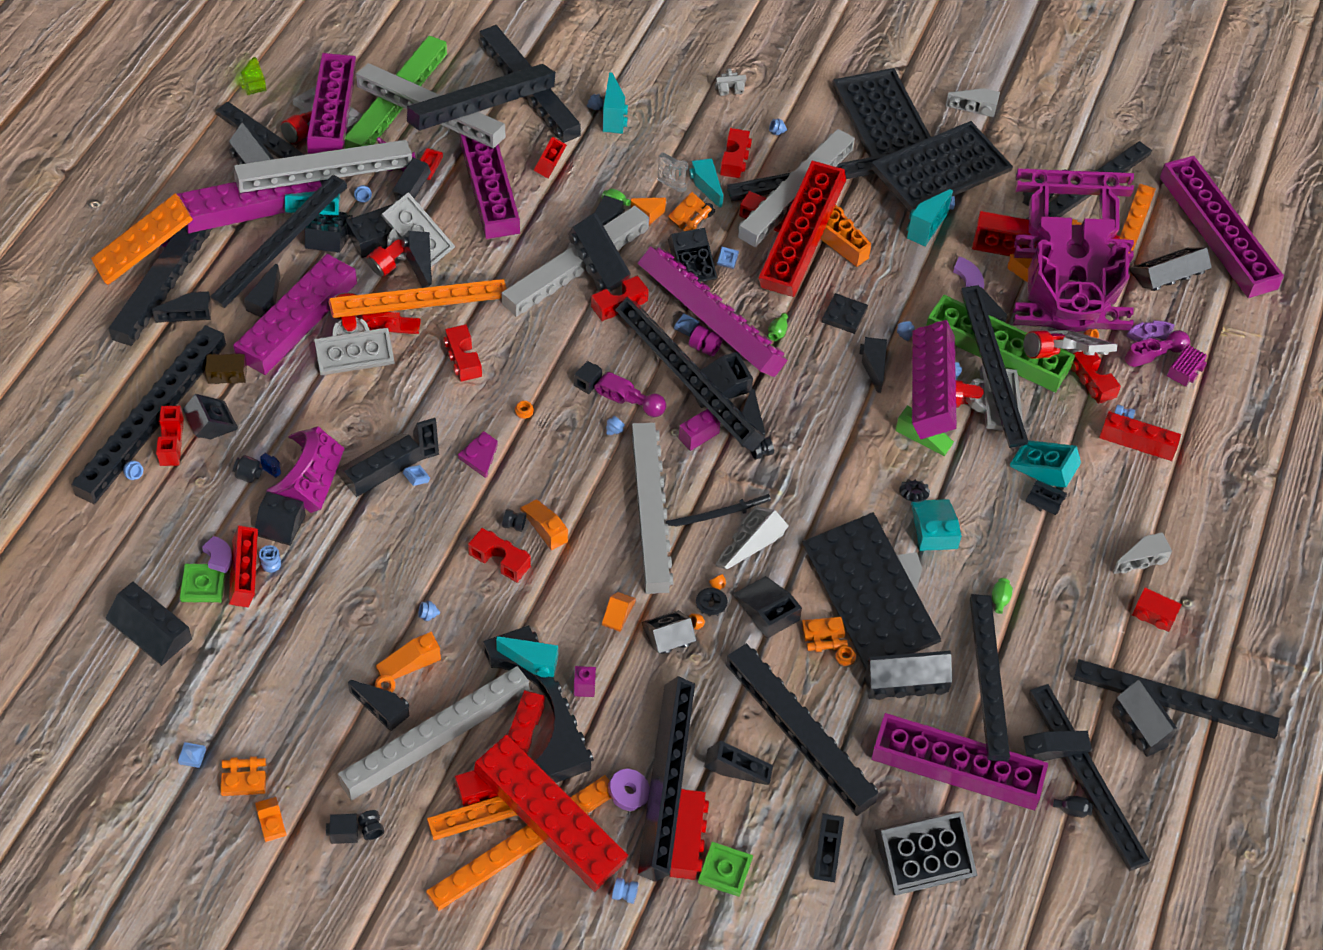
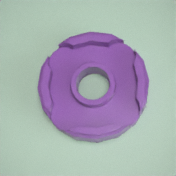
(636, 781)

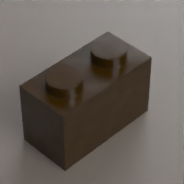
(226, 368)

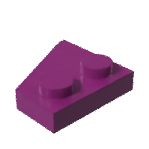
(479, 453)

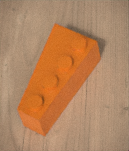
(845, 238)

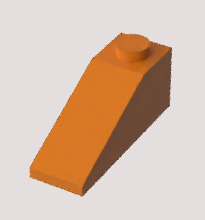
(546, 524)
(411, 657)

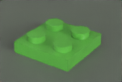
(202, 584)
(725, 869)

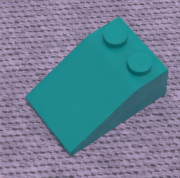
(614, 107)
(928, 217)
(1047, 462)
(936, 525)

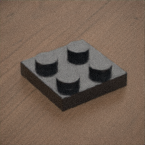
(845, 313)

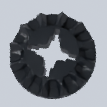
(919, 494)
(704, 597)

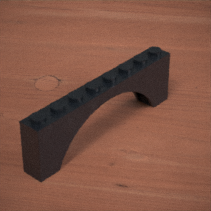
(566, 751)

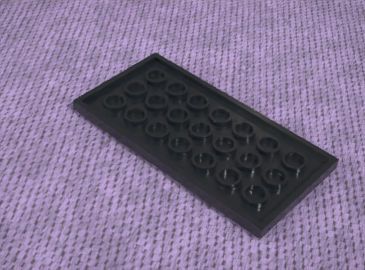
(881, 111)
(946, 161)
(871, 590)

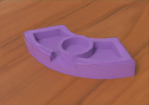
(968, 272)
(1148, 330)
(220, 554)

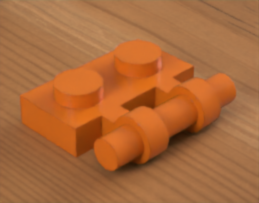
(686, 211)
(824, 629)
(243, 782)

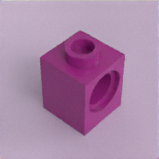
(584, 681)

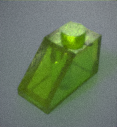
(252, 78)

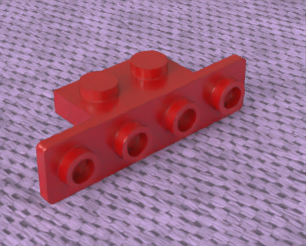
(392, 321)

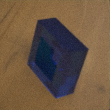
(270, 464)

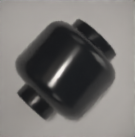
(247, 469)

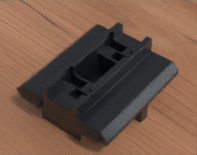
(1046, 497)

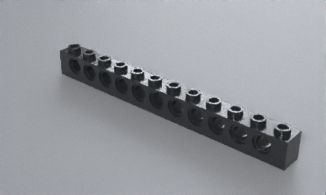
(690, 374)
(145, 418)

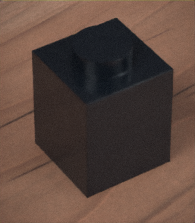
(587, 377)
(342, 828)

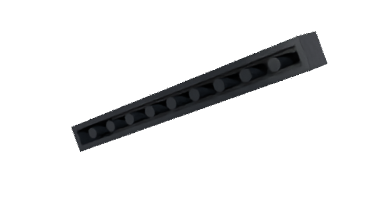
(480, 97)
(545, 102)
(156, 285)
(802, 729)
(666, 780)

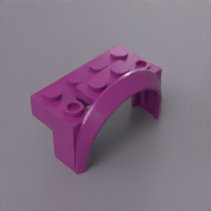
(317, 462)

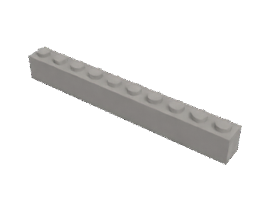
(405, 93)
(322, 166)
(778, 203)
(568, 264)
(650, 508)
(433, 733)

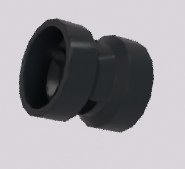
(764, 448)
(514, 520)
(371, 827)

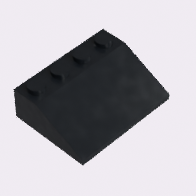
(926, 852)

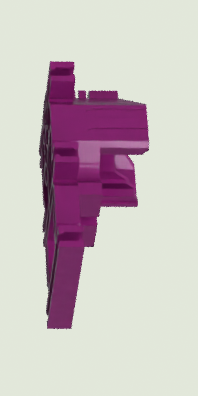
(1074, 253)

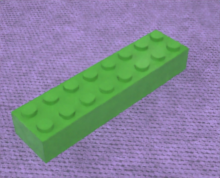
(1042, 371)

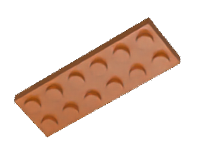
(141, 239)

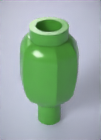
(617, 195)
(778, 327)
(1001, 594)

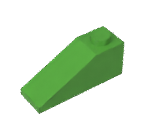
(939, 443)

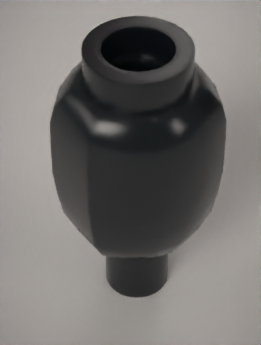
(1074, 806)

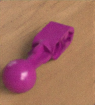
(1146, 350)
(623, 391)

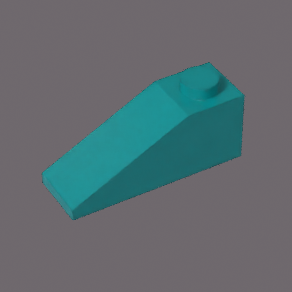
(706, 180)
(295, 201)
(533, 656)

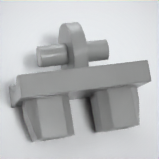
(730, 80)

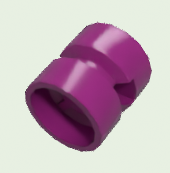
(706, 341)

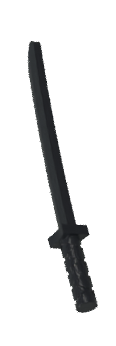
(741, 506)

